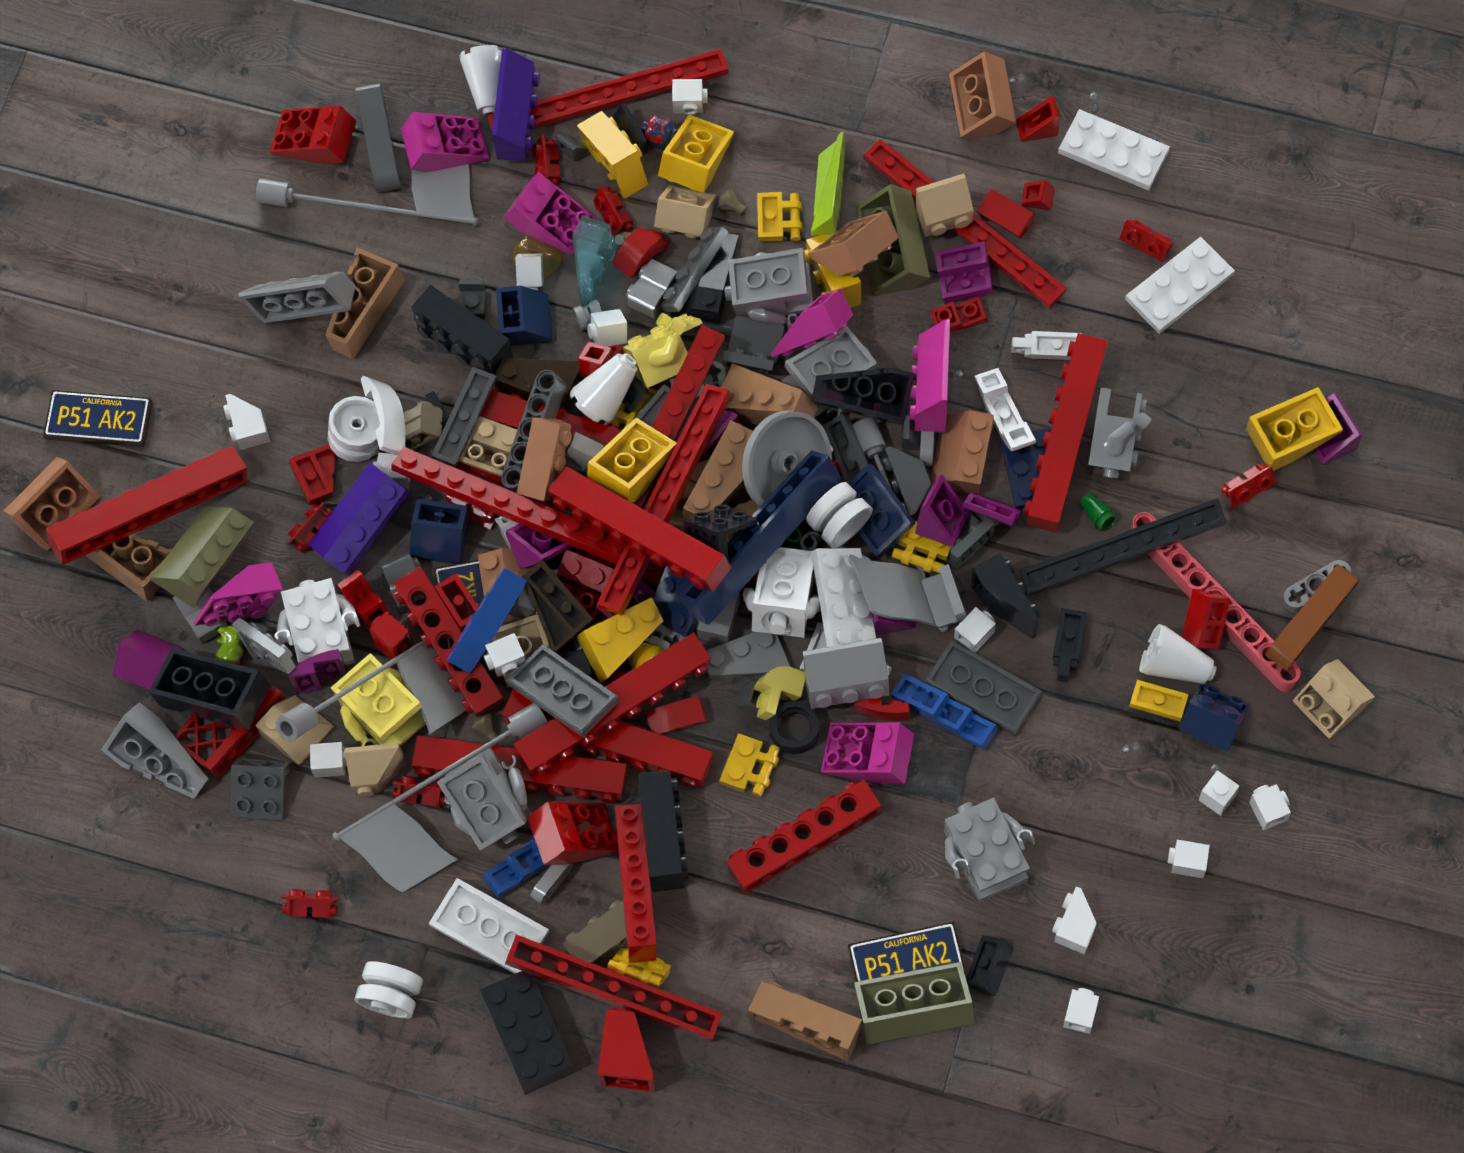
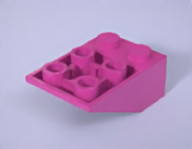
(443, 141)
(546, 213)
(818, 320)
(243, 596)
(868, 752)

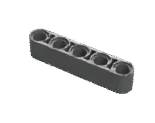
(378, 138)
(538, 397)

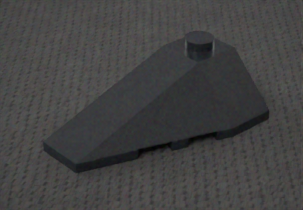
(709, 294)
(868, 393)

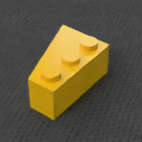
(615, 152)
(831, 281)
(618, 637)

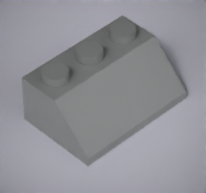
(846, 673)

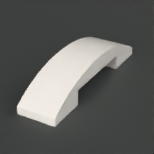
(998, 402)
(390, 413)

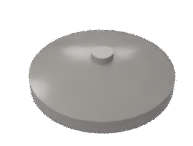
(778, 448)

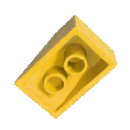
(695, 153)
(1293, 428)
(631, 460)

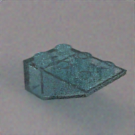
(592, 251)

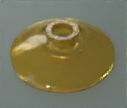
(551, 255)

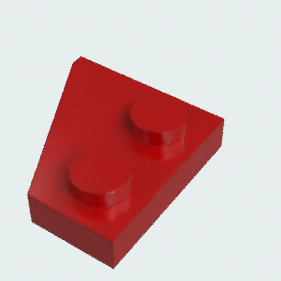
(315, 473)

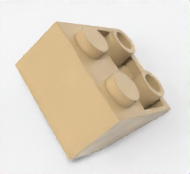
(489, 446)
(1333, 698)

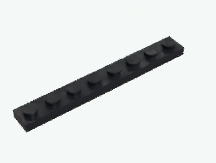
(1123, 546)

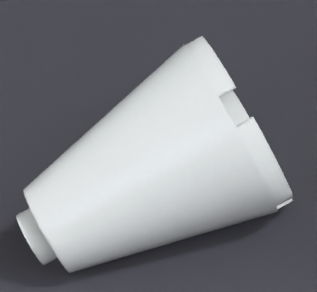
(482, 75)
(605, 388)
(1175, 658)

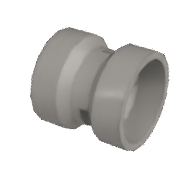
(582, 315)

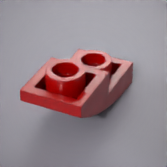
(961, 315)
(873, 709)
(676, 716)

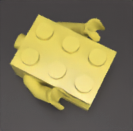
(662, 351)
(379, 705)

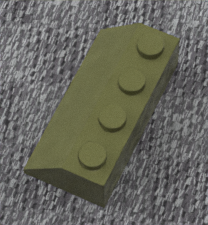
(905, 263)
(202, 553)
(914, 1003)

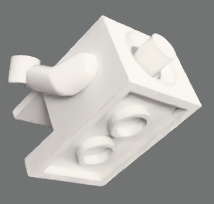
(783, 594)
(316, 620)

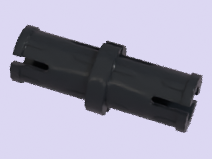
(807, 545)

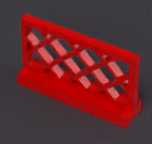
(231, 747)

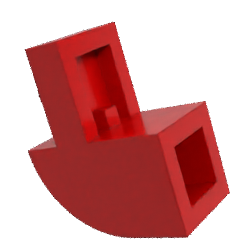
(638, 250)
(595, 356)
(362, 598)

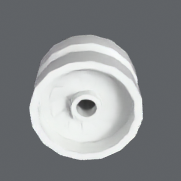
(353, 429)
(839, 515)
(388, 990)

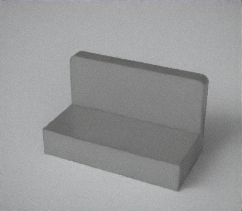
(944, 598)

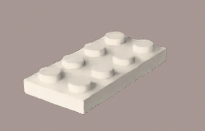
(1113, 149)
(1179, 285)
(841, 598)
(483, 923)

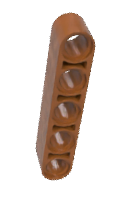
(1312, 617)

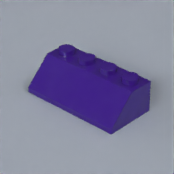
(514, 106)
(359, 519)

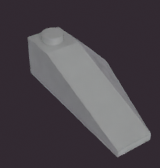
(148, 746)

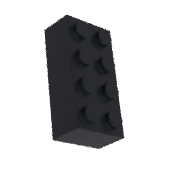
(460, 331)
(209, 689)
(661, 830)
(527, 1031)

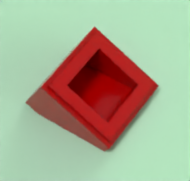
(1038, 195)

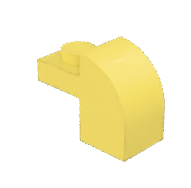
(777, 684)

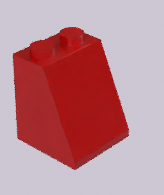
(623, 1053)

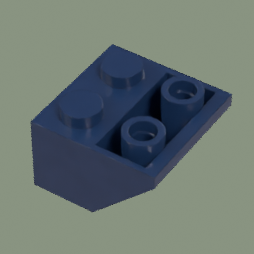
(523, 315)
(439, 531)
(1214, 717)

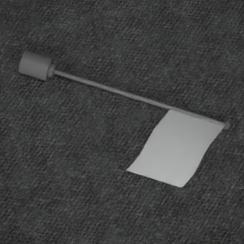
(435, 193)
(889, 587)
(420, 677)
(398, 843)

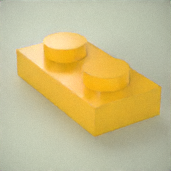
(1158, 700)

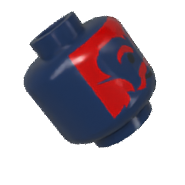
(659, 131)

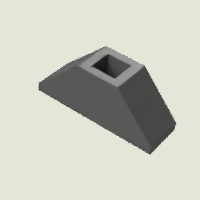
(909, 479)

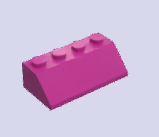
(931, 379)

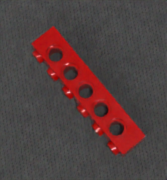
(418, 584)
(798, 849)
(635, 883)

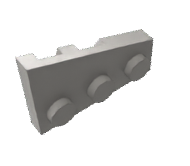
(264, 646)
(747, 655)

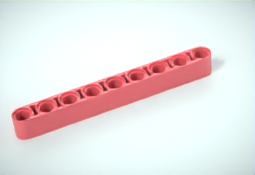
(1235, 632)

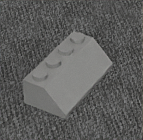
(300, 297)

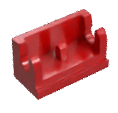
(1006, 213)
(1205, 619)

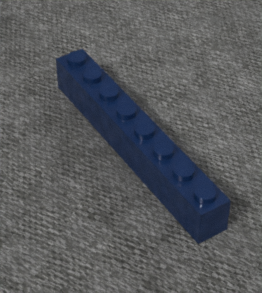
(757, 543)

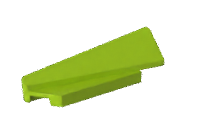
(829, 188)

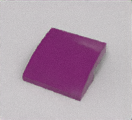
(964, 272)
(992, 509)
(309, 673)

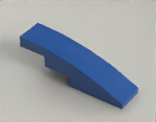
(486, 620)
(944, 712)
(515, 869)

